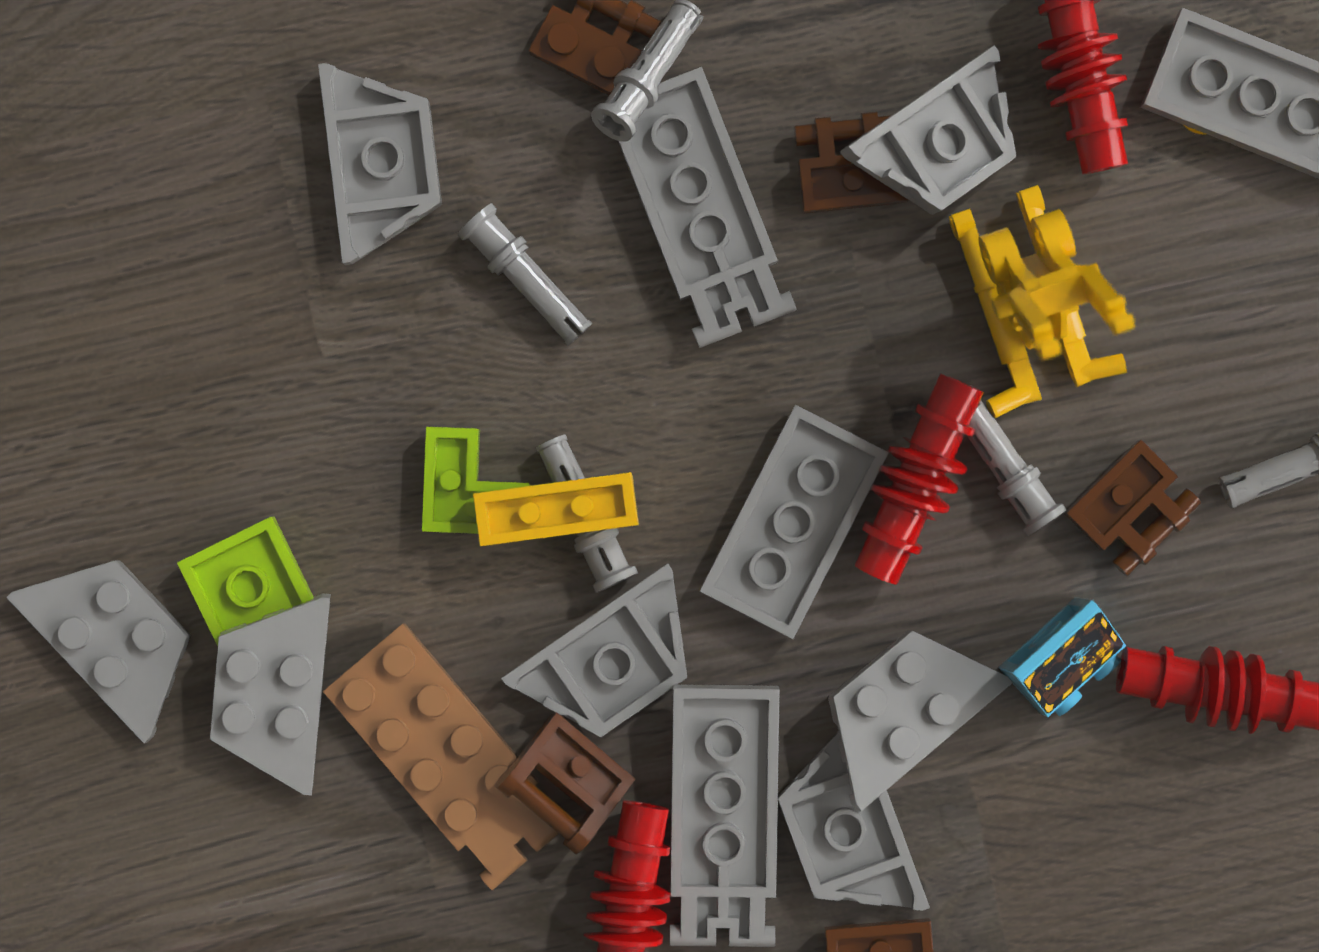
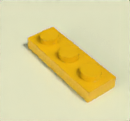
(556, 509)

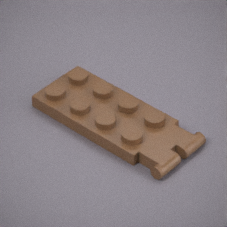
(439, 751)

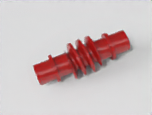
(1086, 82)
(918, 479)
(1220, 685)
(633, 882)

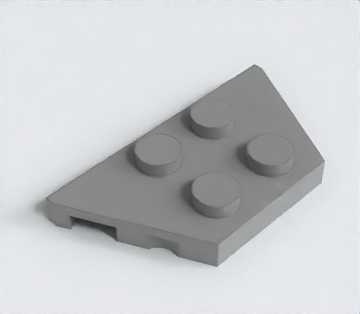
(942, 138)
(378, 159)
(111, 637)
(611, 660)
(273, 691)
(905, 709)
(844, 849)

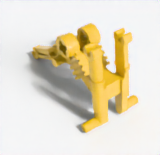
(1038, 299)

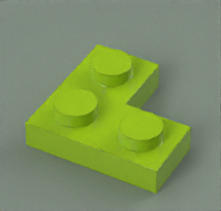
(453, 479)

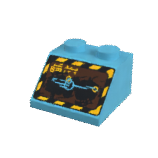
(1064, 657)

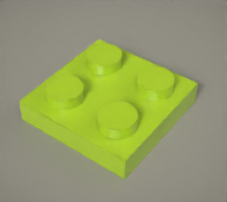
(245, 577)

